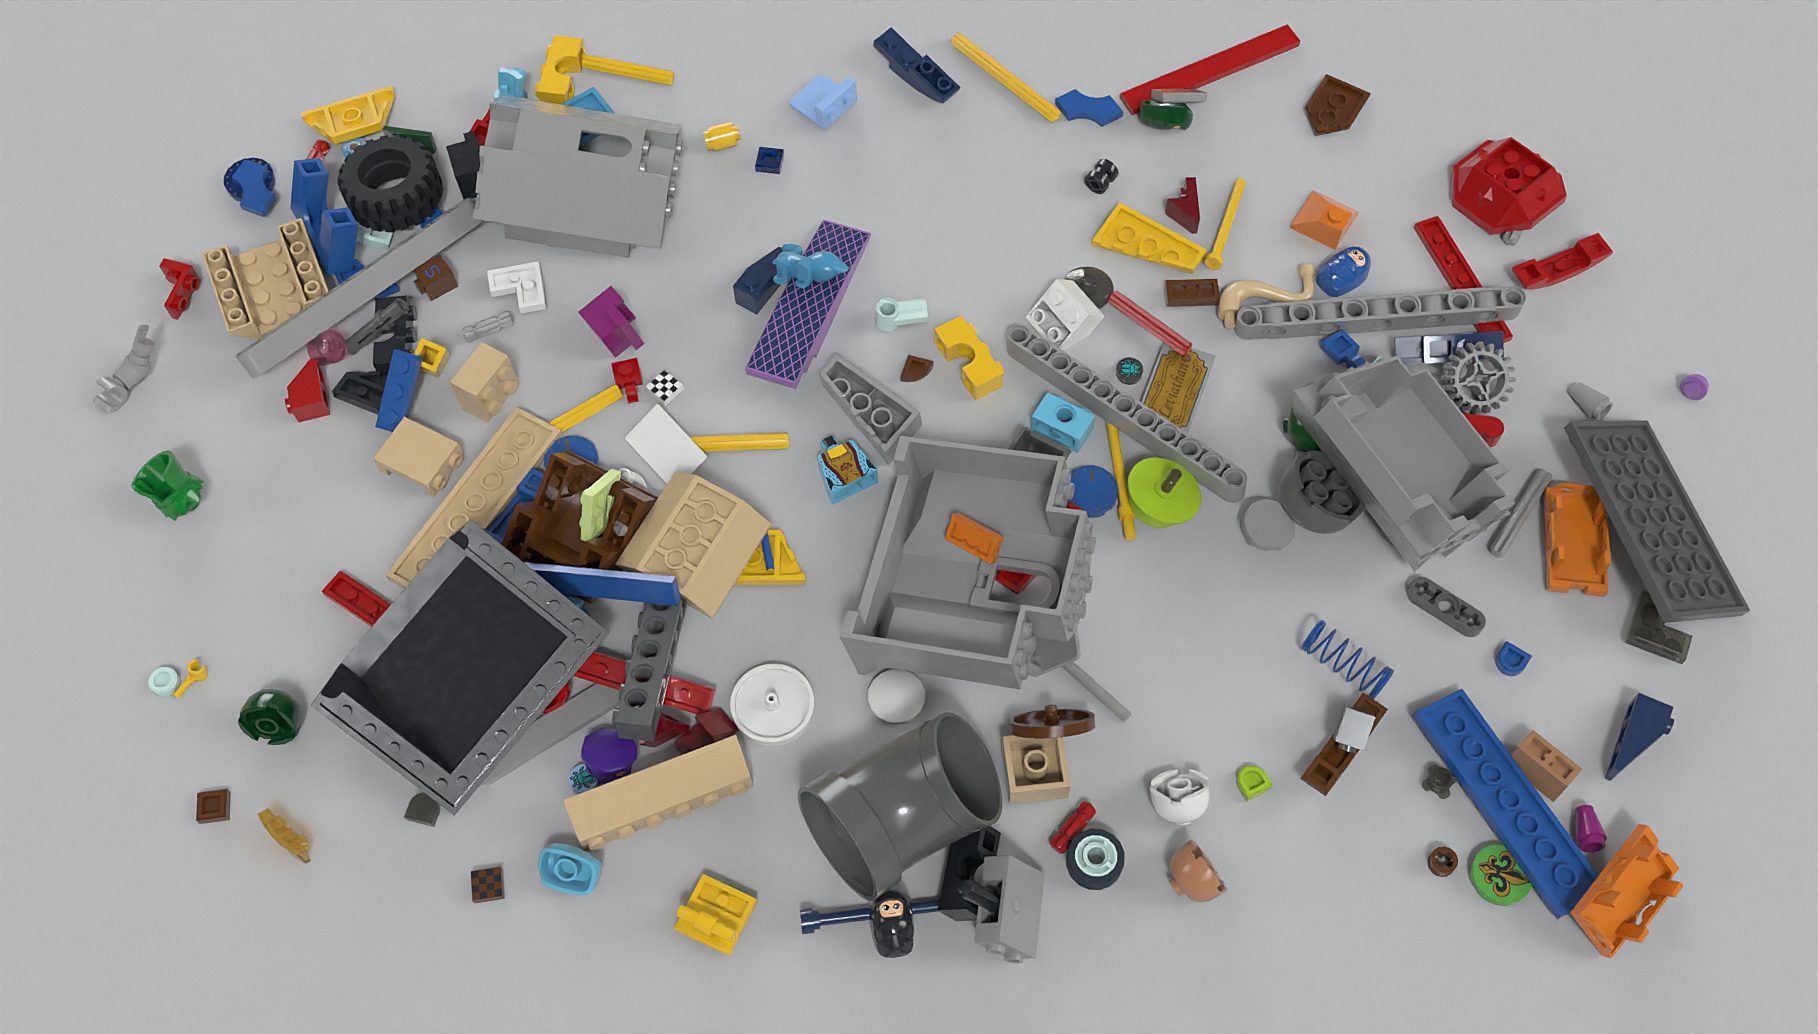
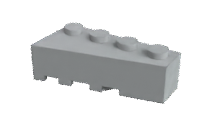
(870, 406)

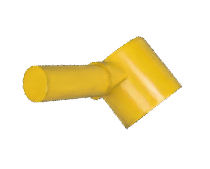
(193, 676)

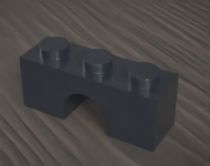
(403, 335)
(962, 863)

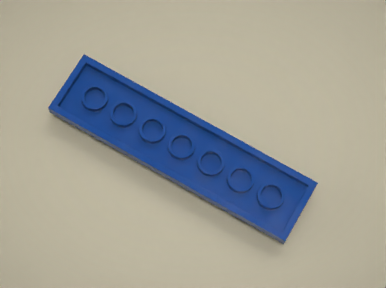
(1508, 801)

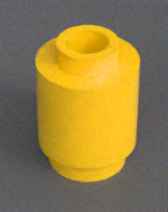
(721, 136)

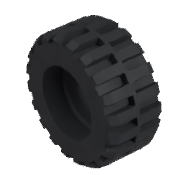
(380, 162)

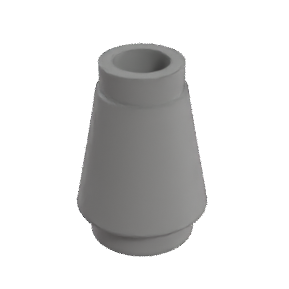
(1591, 401)

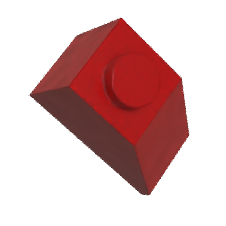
(308, 393)

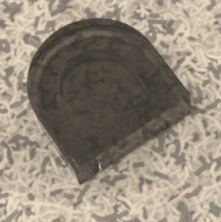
(423, 810)

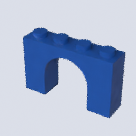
(329, 231)

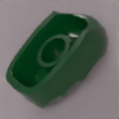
(1165, 115)

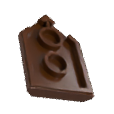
(1335, 105)

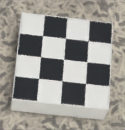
(664, 387)

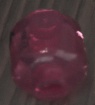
(327, 347)

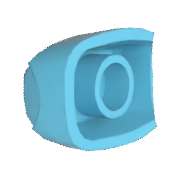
(568, 869)

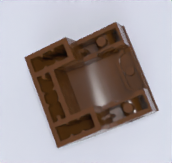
(549, 526)

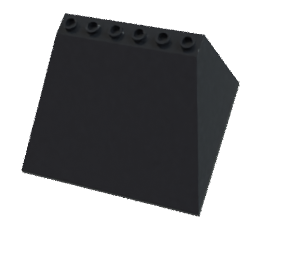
(459, 666)

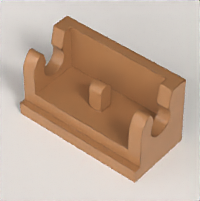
(1545, 765)

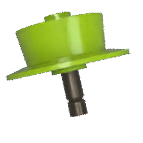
(1162, 493)

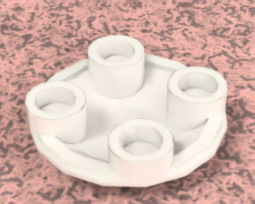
(896, 696)

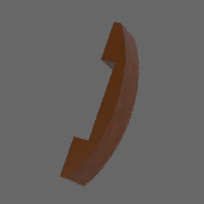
(1332, 760)

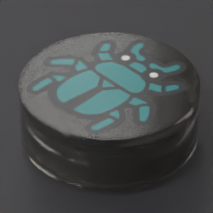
(1129, 371)

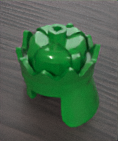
(168, 485)

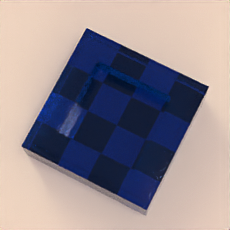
(769, 160)

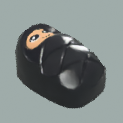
(892, 924)

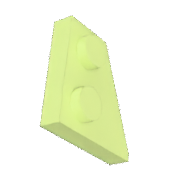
(597, 505)

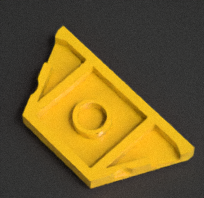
(352, 116)
(786, 567)

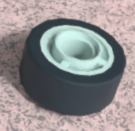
(1092, 875)

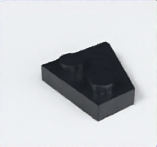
(361, 389)

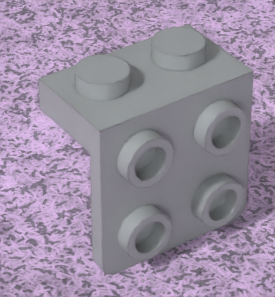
(1053, 654)

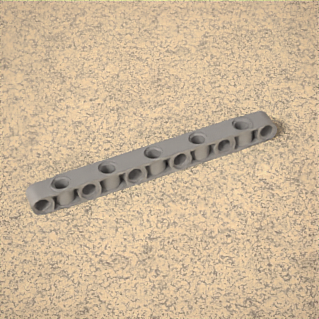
(1379, 312)

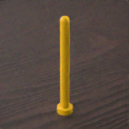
(1214, 260)

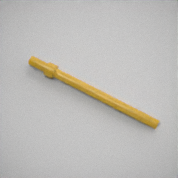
(1124, 511)

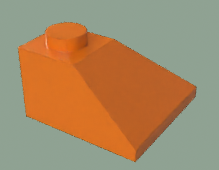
(1324, 219)

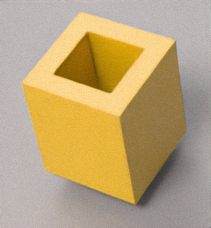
(433, 357)

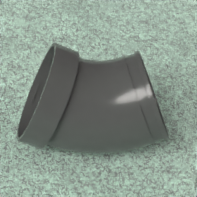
(902, 803)

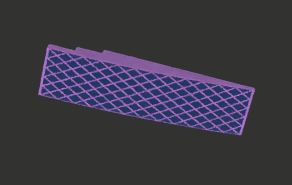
(805, 315)

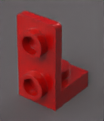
(185, 281)

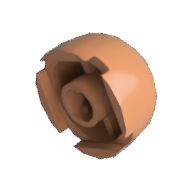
(1194, 874)

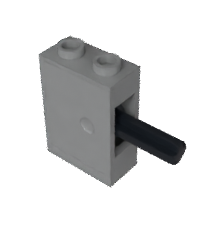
(1007, 907)

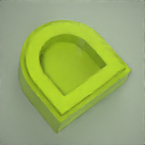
(1252, 782)

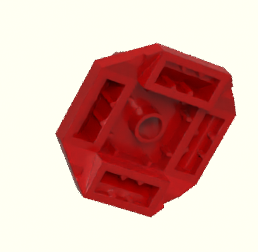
(1506, 187)

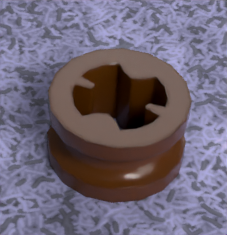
(1440, 852)

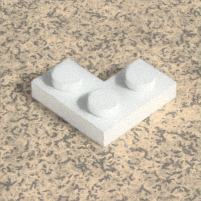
(520, 279)

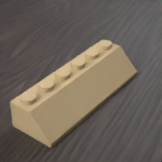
(659, 793)

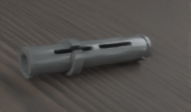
(382, 321)

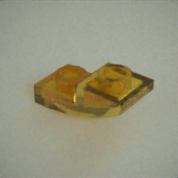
(293, 843)

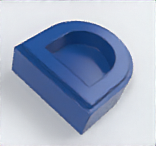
(1511, 659)

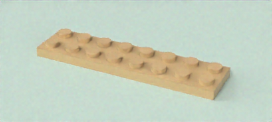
(482, 490)

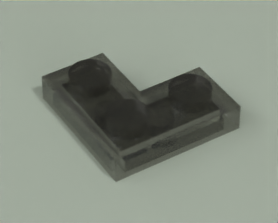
(1650, 633)

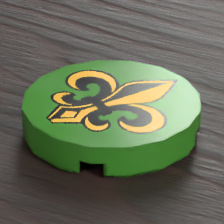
(1498, 876)

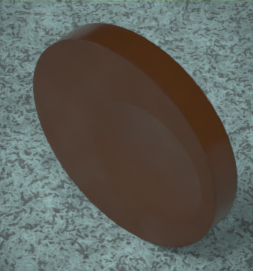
(1051, 723)

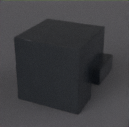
(465, 164)

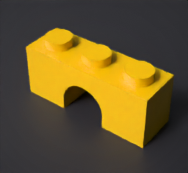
(562, 57)
(960, 340)

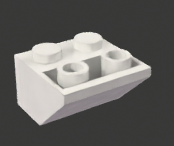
(1064, 314)

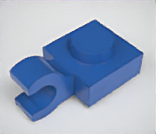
(1343, 348)

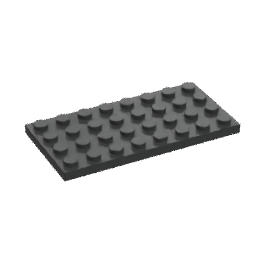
(1656, 521)

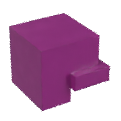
(611, 322)

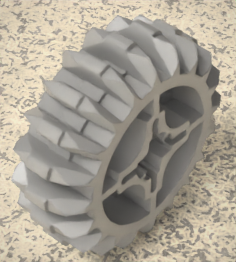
(1476, 368)

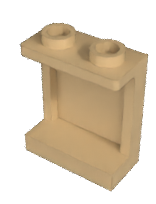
(419, 456)

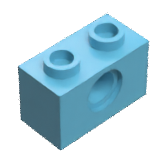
(1068, 434)

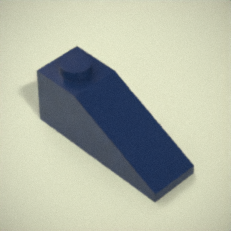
(757, 283)
(1642, 726)

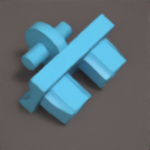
(511, 83)

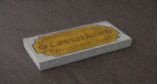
(1178, 385)

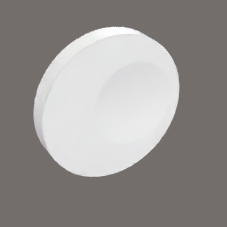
(772, 704)

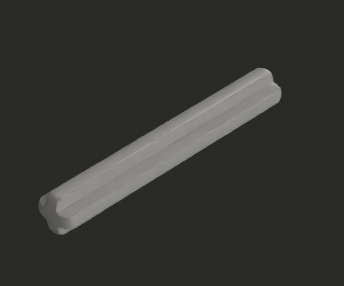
(1520, 513)

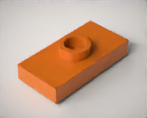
(974, 538)

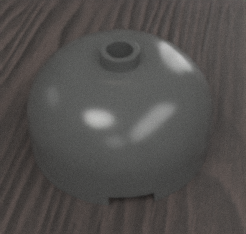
(1318, 495)

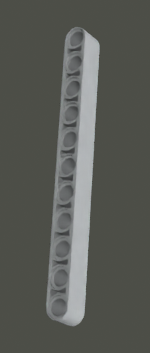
(358, 289)
(1068, 374)

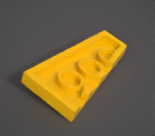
(1147, 240)

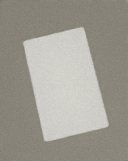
(665, 445)

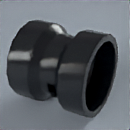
(1103, 174)

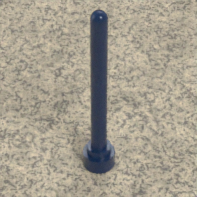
(813, 920)

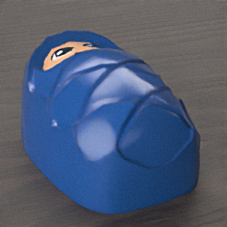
(1344, 271)

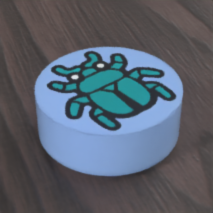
(581, 781)

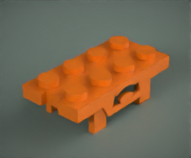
(1576, 540)
(1623, 889)

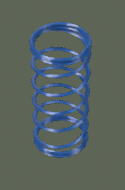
(1314, 634)

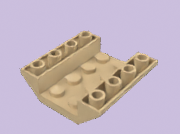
(265, 283)
(699, 538)

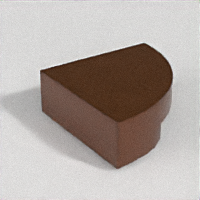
(916, 369)

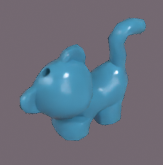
(817, 267)

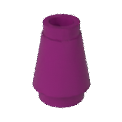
(1588, 830)

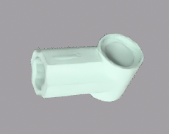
(893, 313)

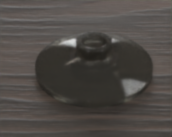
(1100, 282)

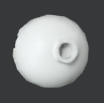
(1181, 796)

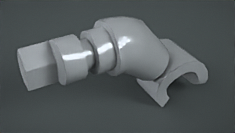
(130, 372)

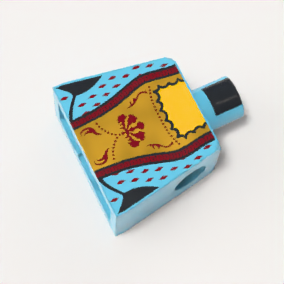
(845, 469)

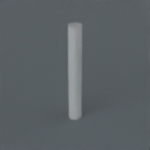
(1096, 690)

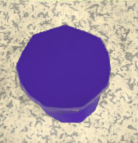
(607, 755)

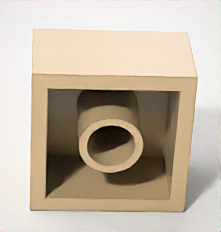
(484, 382)
(1035, 769)

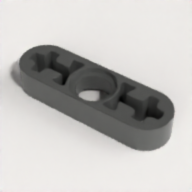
(1442, 594)

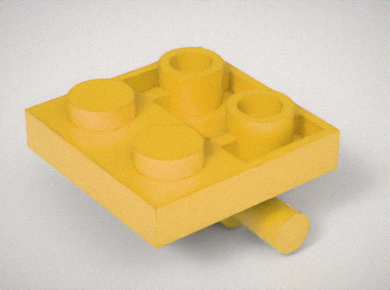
(715, 915)

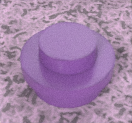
(1694, 386)

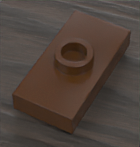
(1192, 292)

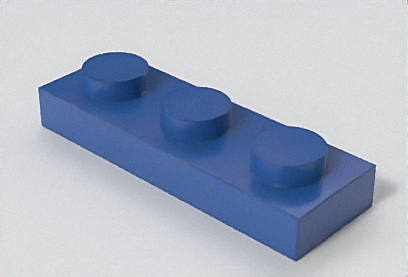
(398, 389)

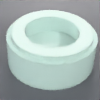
(164, 681)

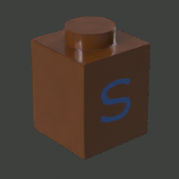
(434, 278)

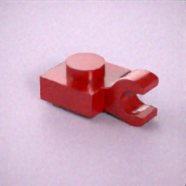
(627, 376)

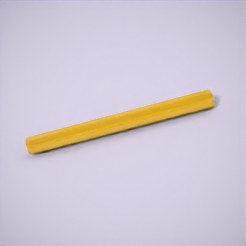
(1005, 77)

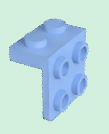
(824, 100)

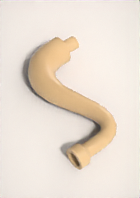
(1240, 290)

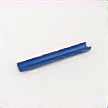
(767, 552)

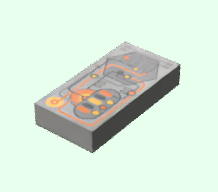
(1178, 95)

